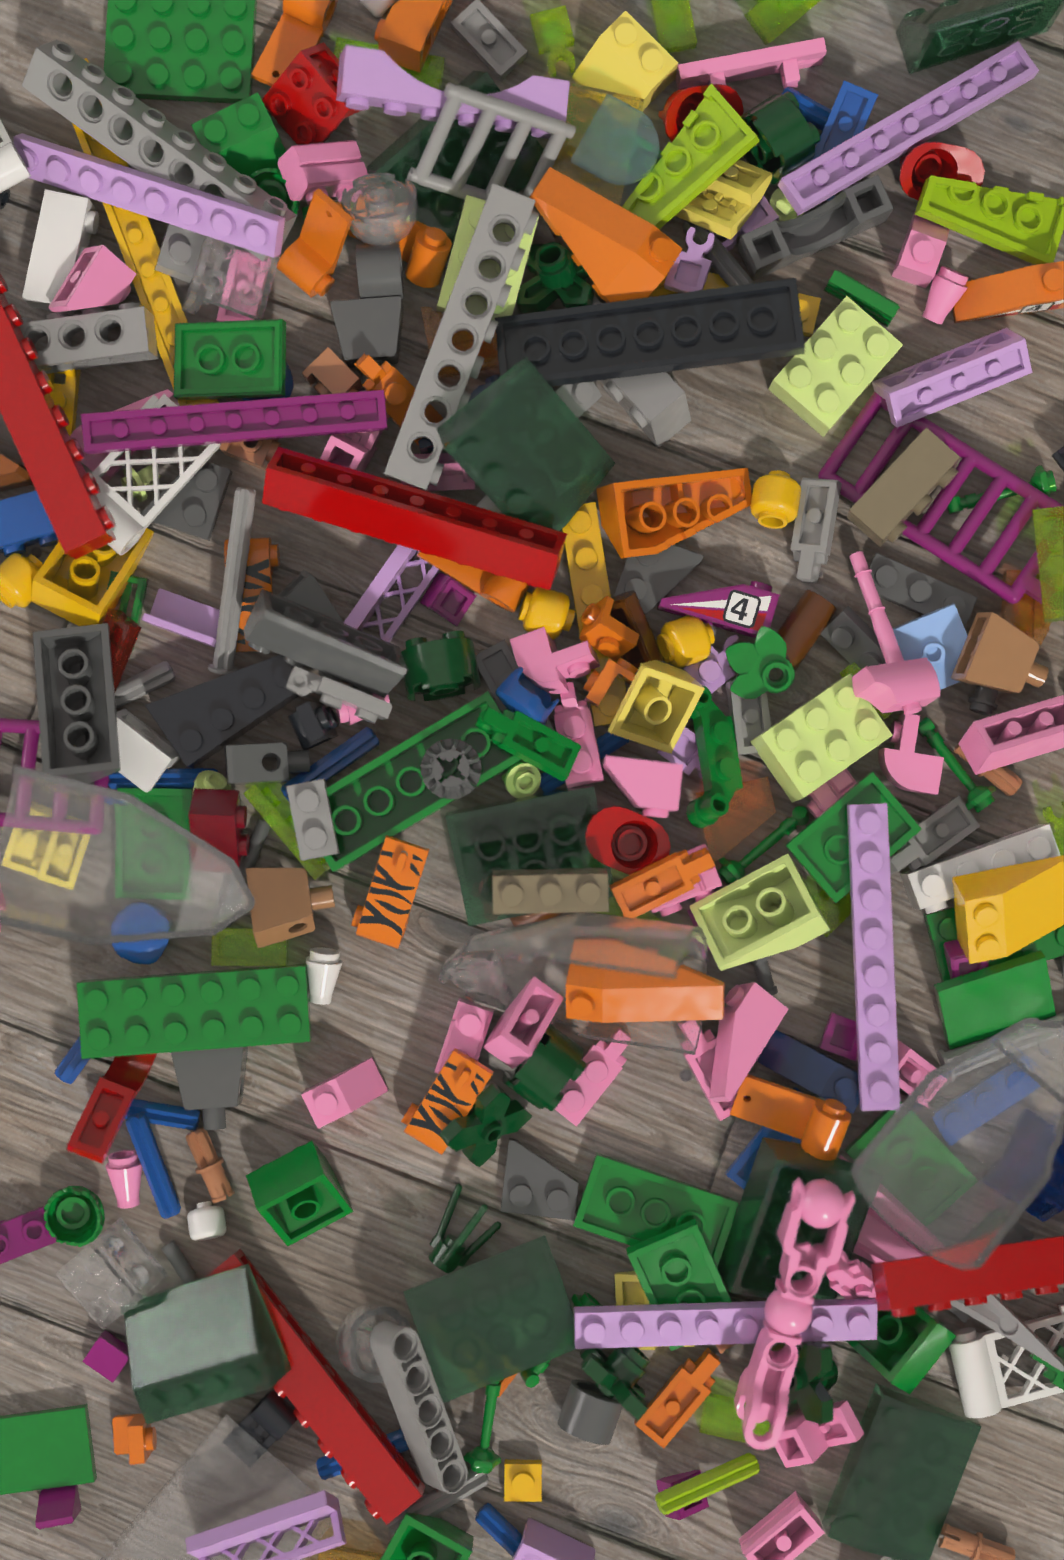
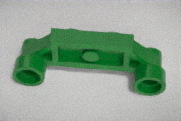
(717, 762)

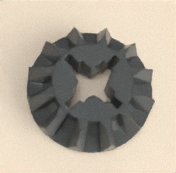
(469, 767)

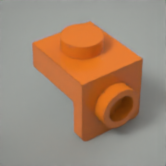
(606, 632)
(599, 683)
(133, 1437)

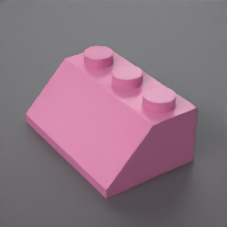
(646, 784)

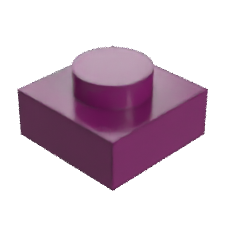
(840, 1036)

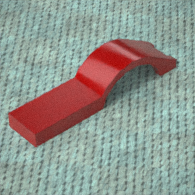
(109, 1106)

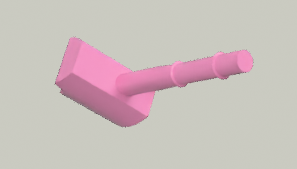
(898, 682)

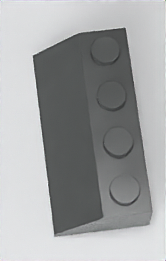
(324, 644)
(76, 702)

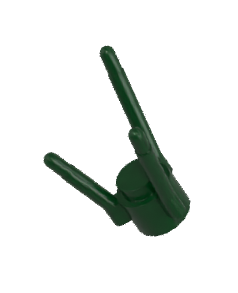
(450, 1251)

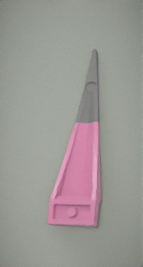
(881, 1244)

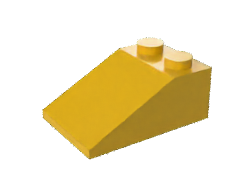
(79, 586)
(1008, 907)

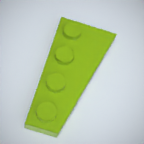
(700, 153)
(1006, 220)

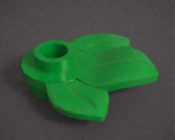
(755, 662)

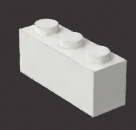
(59, 240)

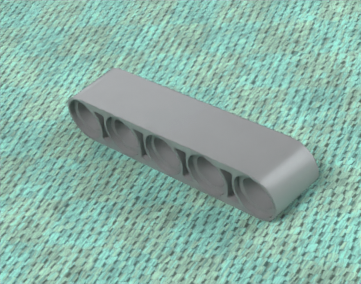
(418, 1406)

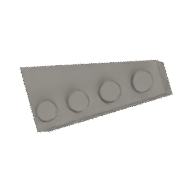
(651, 402)

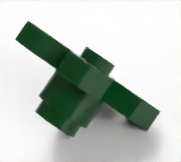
(555, 278)
(485, 1124)
(618, 1375)
(811, 1380)

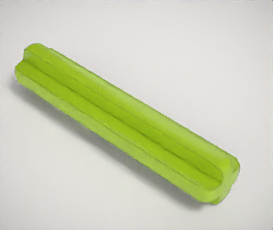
(707, 1483)

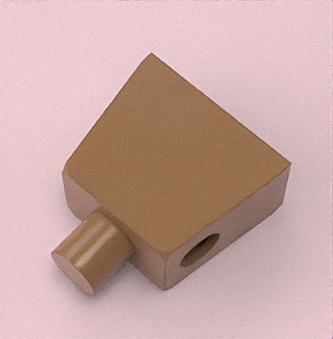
(999, 656)
(284, 903)

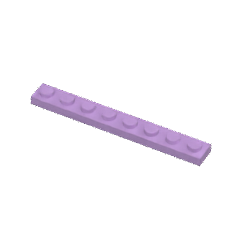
(907, 128)
(152, 196)
(873, 957)
(714, 1323)

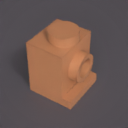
(331, 375)
(257, 456)

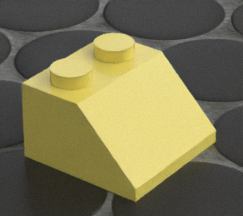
(627, 62)
(657, 706)

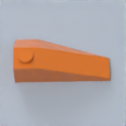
(612, 244)
(659, 512)
(635, 997)

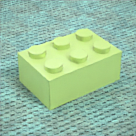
(488, 268)
(836, 366)
(820, 739)

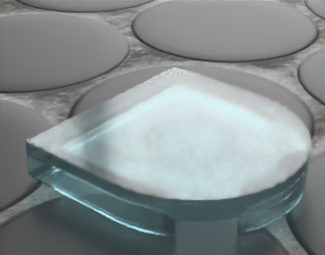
(618, 144)

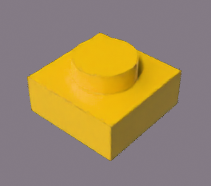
(522, 1480)

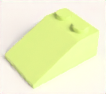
(760, 915)

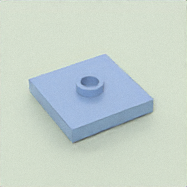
(934, 636)

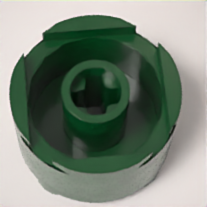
(783, 136)
(440, 666)
(547, 1070)

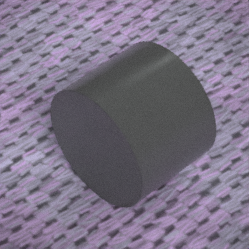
(379, 270)
(589, 1413)

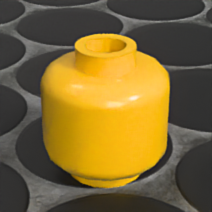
(775, 499)
(17, 578)
(546, 610)
(685, 641)

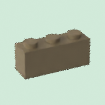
(904, 488)
(550, 890)

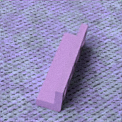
(954, 376)
(380, 589)
(273, 1524)

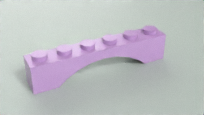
(375, 80)

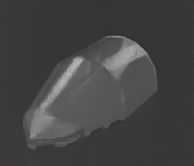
(108, 867)
(502, 961)
(970, 1145)

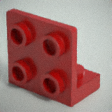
(306, 96)

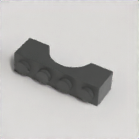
(837, 220)

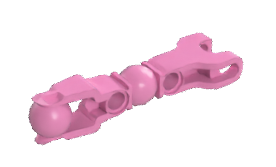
(789, 1308)

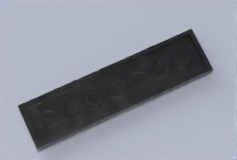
(655, 333)

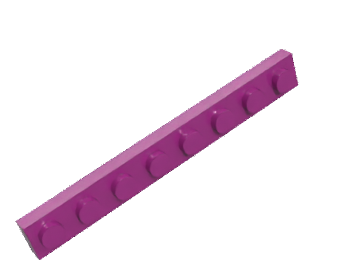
(234, 421)

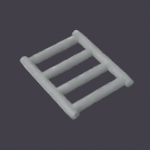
(490, 109)

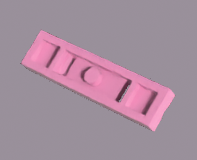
(780, 59)

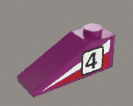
(731, 608)

